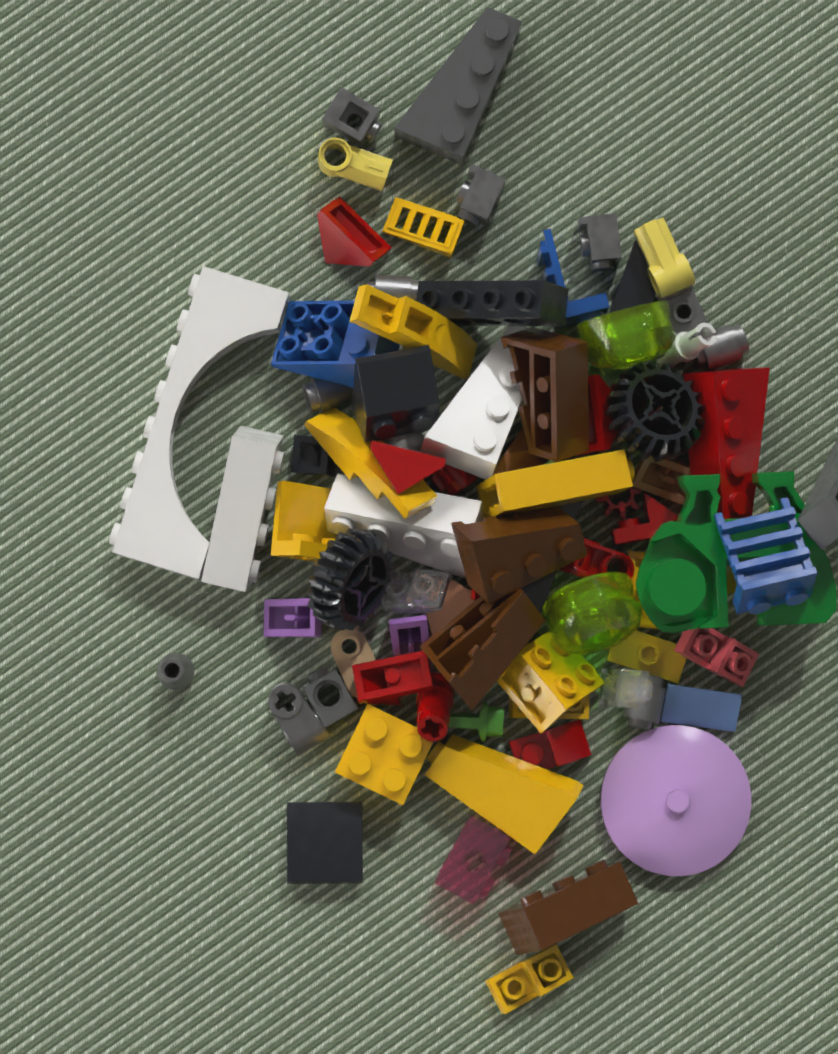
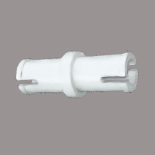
(689, 345)

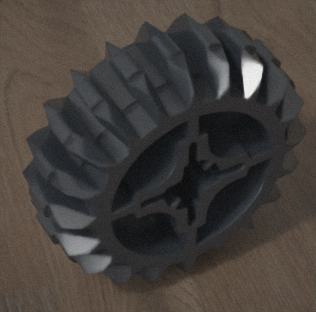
(664, 432)
(350, 579)

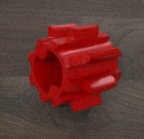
(452, 480)
(620, 507)

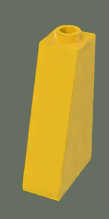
(555, 484)
(503, 789)

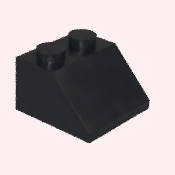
(395, 393)

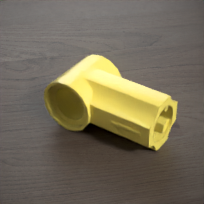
(358, 166)
(667, 267)

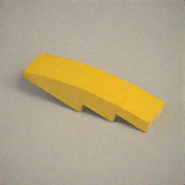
(345, 445)

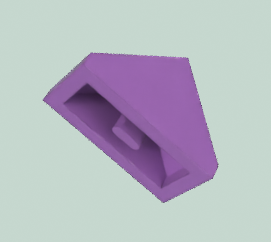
(290, 619)
(408, 635)

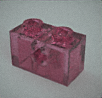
(454, 872)

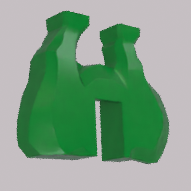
(686, 563)

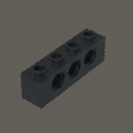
(496, 302)

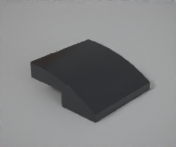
(324, 842)

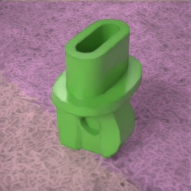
(488, 722)

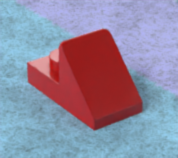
(633, 531)
(392, 678)
(553, 747)

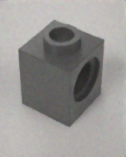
(341, 709)

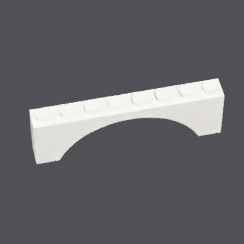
(220, 317)

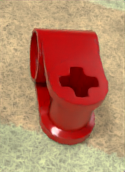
(597, 561)

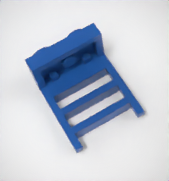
(579, 309)
(772, 578)

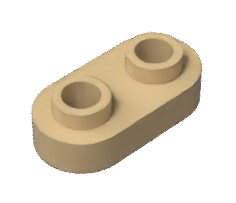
(345, 661)

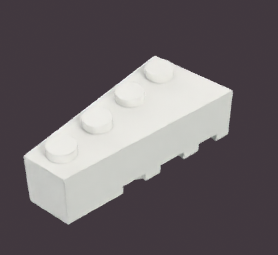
(479, 416)
(242, 508)
(421, 537)

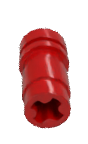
(435, 709)

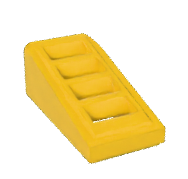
(446, 249)

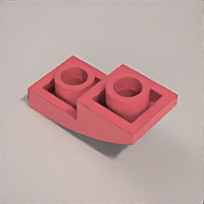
(717, 654)

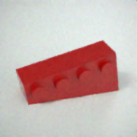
(731, 433)

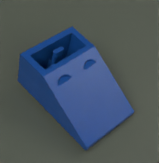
(323, 343)

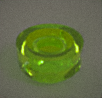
(628, 335)
(593, 613)

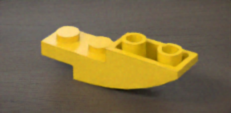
(415, 326)

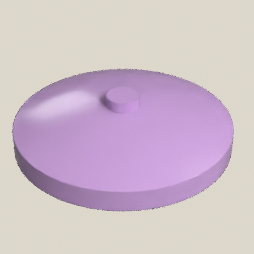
(675, 800)

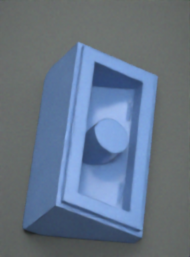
(701, 707)

